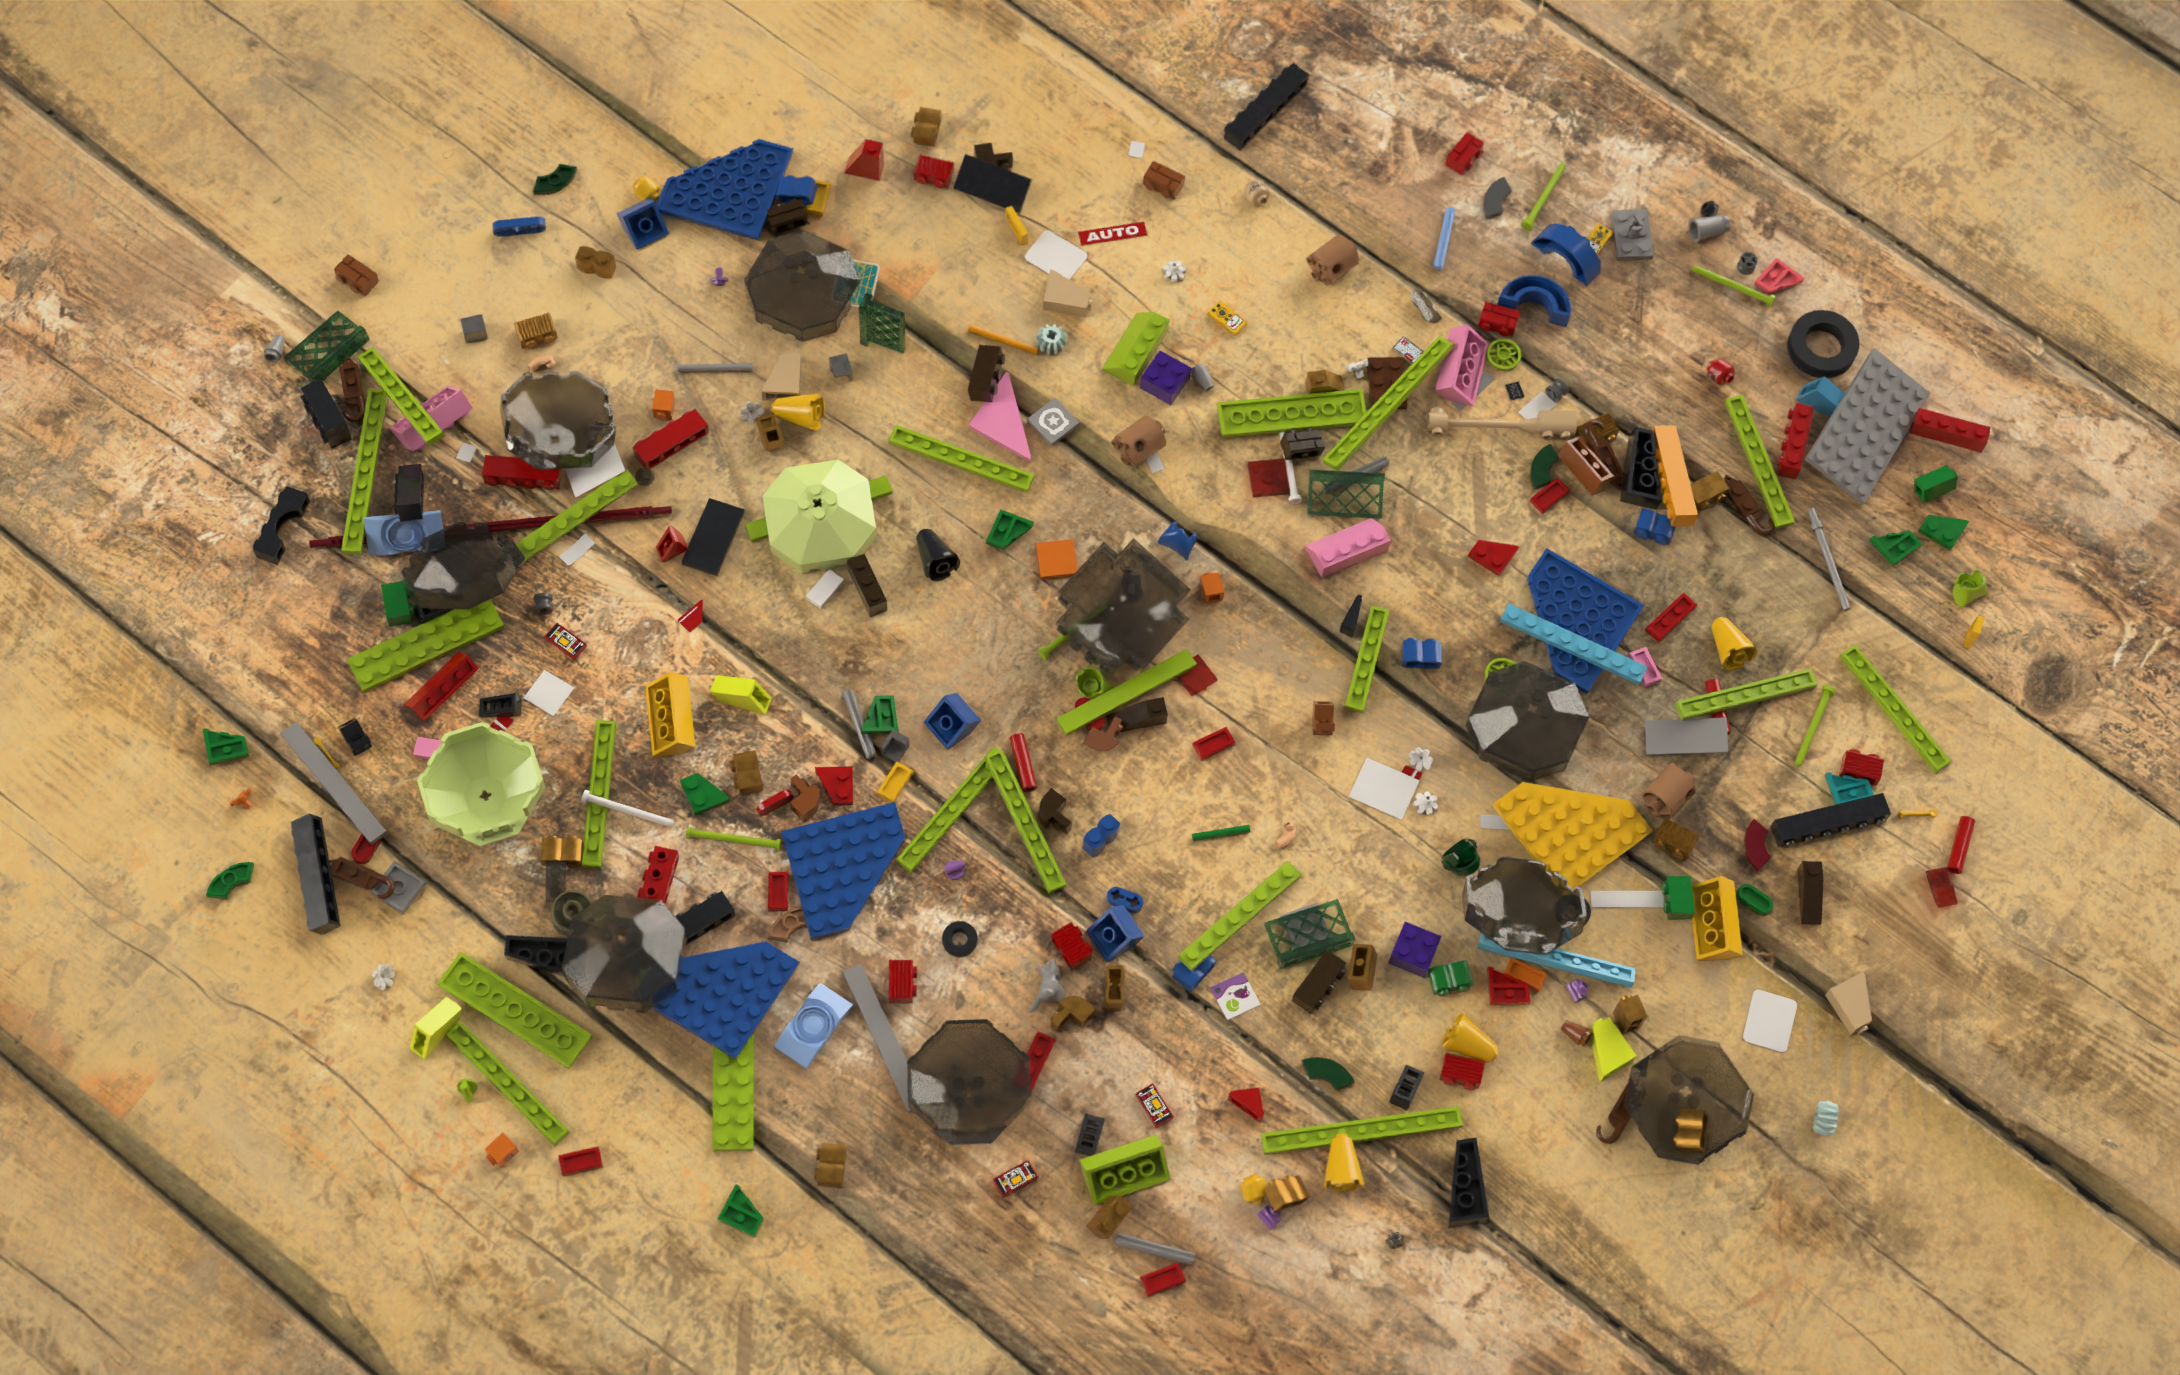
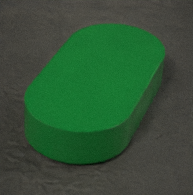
(1754, 899)

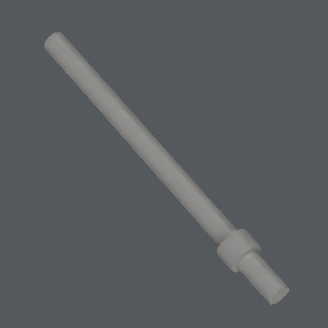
(1817, 527)

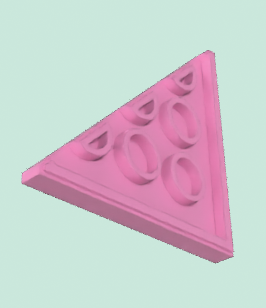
(1001, 421)

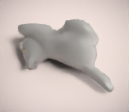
(1050, 987)

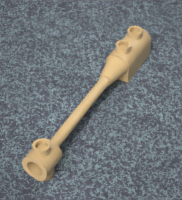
(1545, 424)

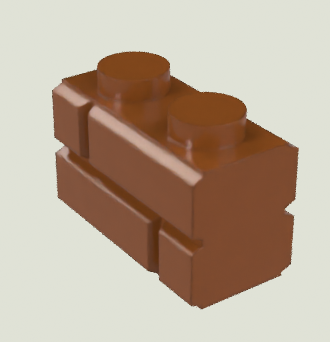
(1163, 180)
(356, 275)

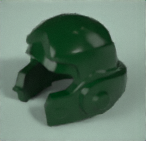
(1462, 858)

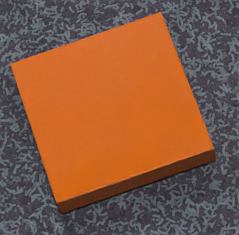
(1056, 559)

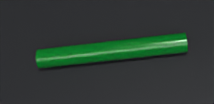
(1220, 832)

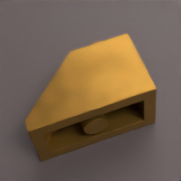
(1323, 381)

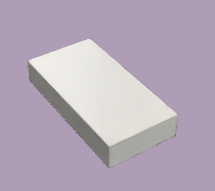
(824, 589)

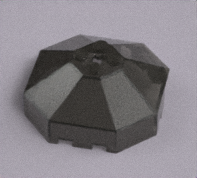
(806, 302)
(559, 408)
(461, 567)
(1525, 740)
(1523, 898)
(630, 972)
(974, 1057)
(1715, 1086)

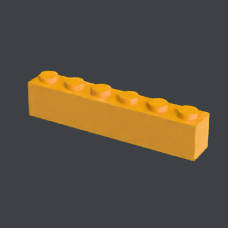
(1674, 477)

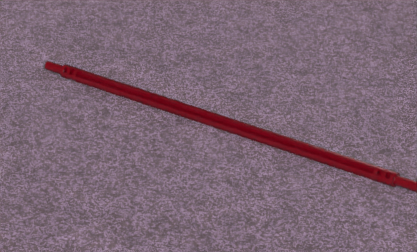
(536, 522)

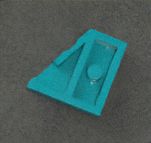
(1847, 788)

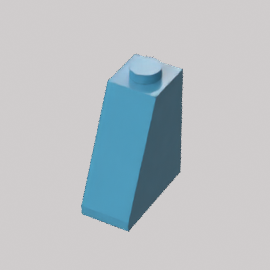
(1821, 395)

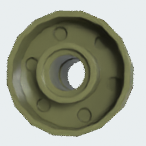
(567, 901)

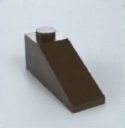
(1141, 715)
(1811, 891)

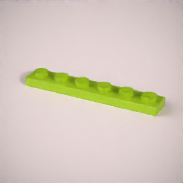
(1366, 659)

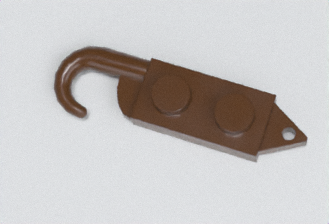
(352, 388)
(1605, 453)
(1746, 505)
(360, 876)
(1617, 1118)

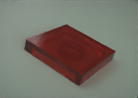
(1268, 477)

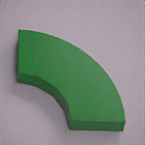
(229, 879)

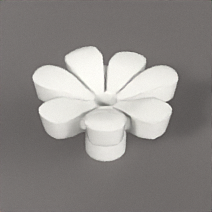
(1174, 270)
(1357, 368)
(751, 412)
(1421, 758)
(1425, 803)
(383, 976)

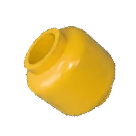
(646, 188)
(1253, 1189)

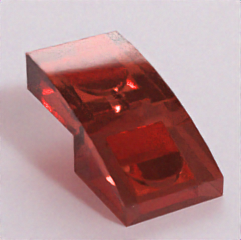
(1941, 888)

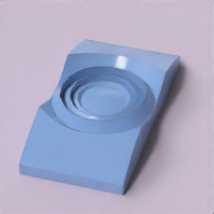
(390, 536)
(813, 1025)

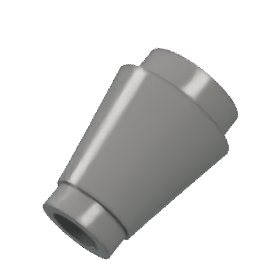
(274, 350)
(1202, 377)

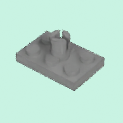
(1632, 234)

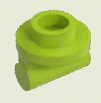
(467, 1088)

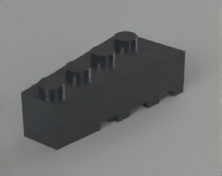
(1640, 476)

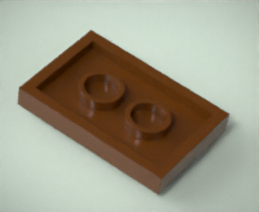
(1382, 375)

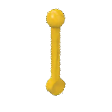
(318, 742)
(1933, 813)

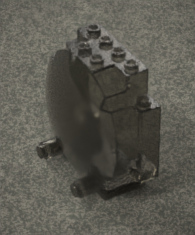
(1121, 608)

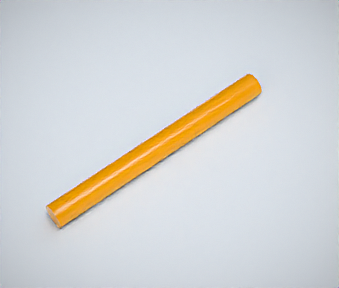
(1002, 339)

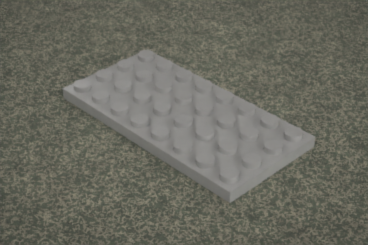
(1867, 426)

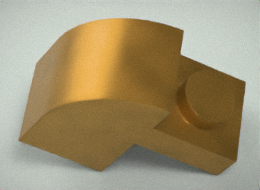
(770, 432)
(1072, 1008)

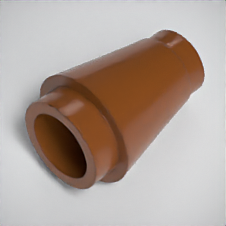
(1576, 1032)

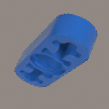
(519, 226)

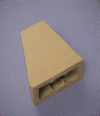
(1066, 296)
(784, 378)
(1852, 1003)

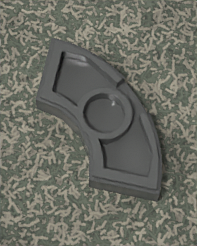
(1494, 196)

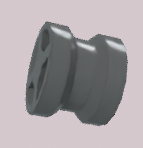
(1747, 258)
(1557, 390)
(543, 603)

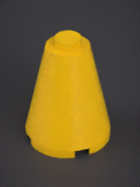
(800, 410)
(1732, 644)
(1469, 1040)
(1343, 1166)

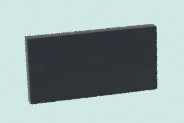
(992, 183)
(713, 537)

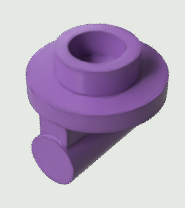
(719, 280)
(954, 869)
(1577, 990)
(1269, 1216)

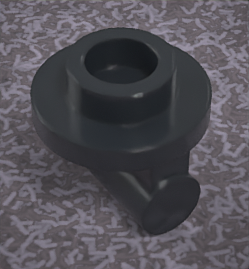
(1709, 209)

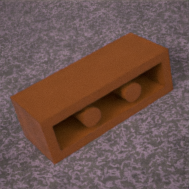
(1585, 465)

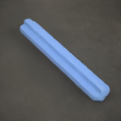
(1444, 238)

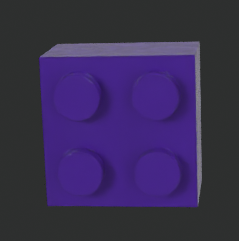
(1165, 377)
(1414, 949)

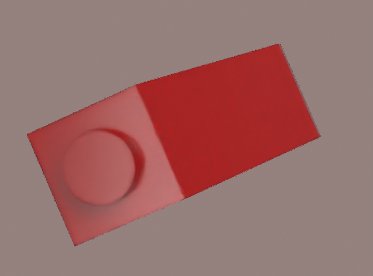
(867, 160)

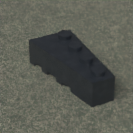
(537, 952)
(1468, 1189)

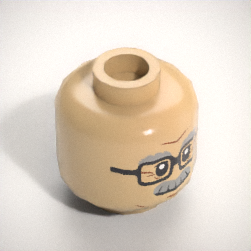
(1256, 193)

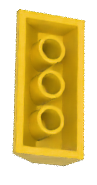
(670, 715)
(1716, 920)

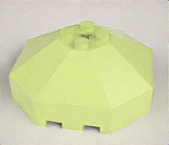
(825, 534)
(478, 762)

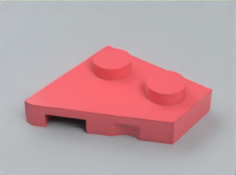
(1777, 278)

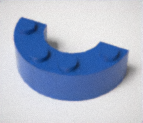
(1571, 247)
(1539, 290)

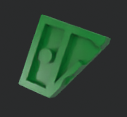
(1007, 529)
(1943, 529)
(1896, 545)
(881, 716)
(224, 747)
(702, 794)
(741, 1213)

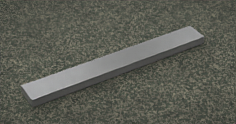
(333, 783)
(879, 1028)

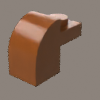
(1323, 718)
(1104, 741)
(808, 800)

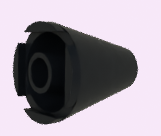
(936, 555)

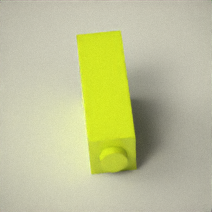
(741, 693)
(433, 1027)
(1609, 1048)

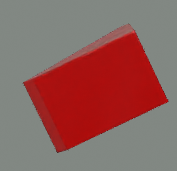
(671, 544)
(1248, 1101)

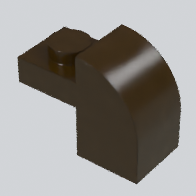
(986, 153)
(1050, 810)

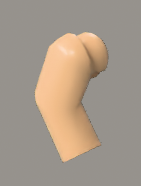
(541, 360)
(1288, 836)

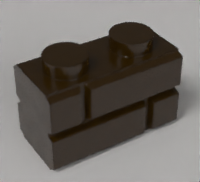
(788, 216)
(1302, 444)

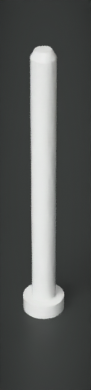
(1294, 498)
(587, 797)

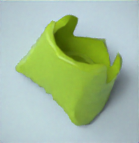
(1969, 588)
(1092, 682)

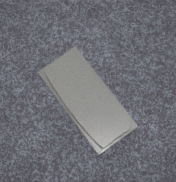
(1686, 736)

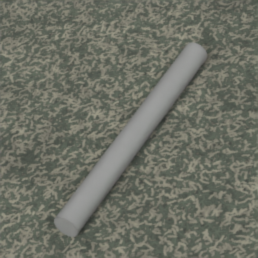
(715, 367)

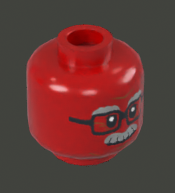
(1721, 371)

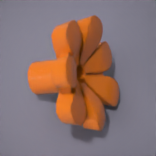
(243, 799)

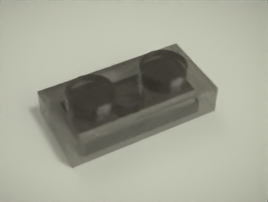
(1426, 307)
(554, 880)

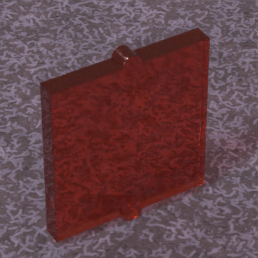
(1198, 677)

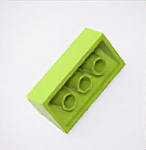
(1137, 347)
(1125, 1169)

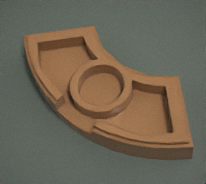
(787, 924)

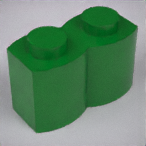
(1450, 978)

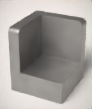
(474, 328)
(841, 366)
(895, 746)

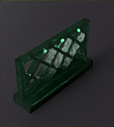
(868, 325)
(335, 355)
(1345, 477)
(1315, 949)

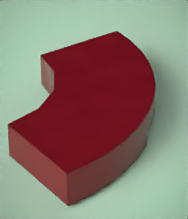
(1755, 845)

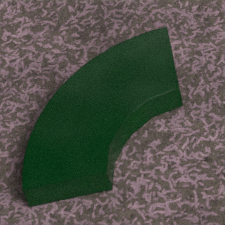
(555, 181)
(1541, 466)
(1327, 1070)

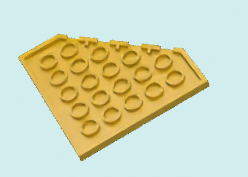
(1571, 828)

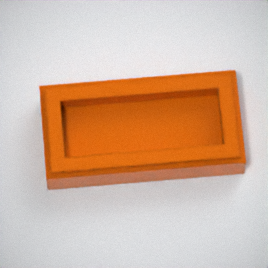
(1526, 973)

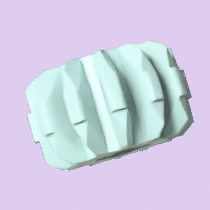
(1046, 334)
(1825, 1118)

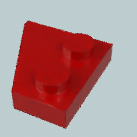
(1493, 555)
(837, 783)
(1506, 989)

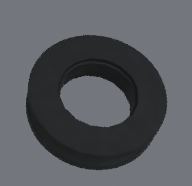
(1829, 322)

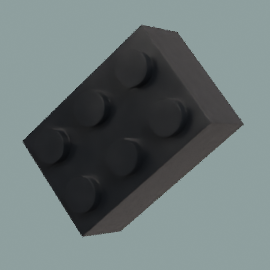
(325, 414)

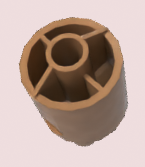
(1333, 259)
(1140, 441)
(1669, 792)

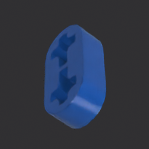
(1126, 895)

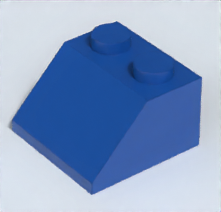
(643, 223)
(952, 720)
(1115, 932)

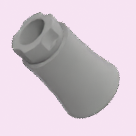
(1708, 227)

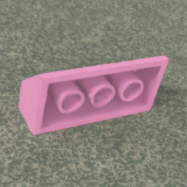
(1463, 366)
(443, 408)
(1348, 547)

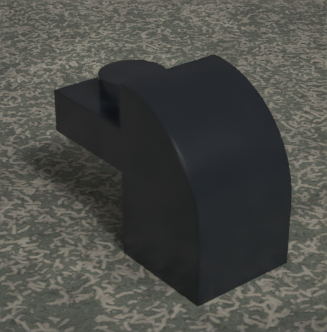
(355, 736)

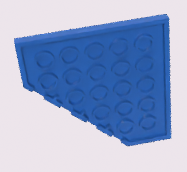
(729, 190)
(1580, 605)
(841, 864)
(728, 993)

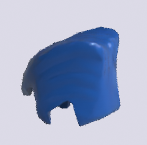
(1178, 540)

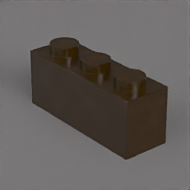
(986, 373)
(867, 585)
(1319, 982)

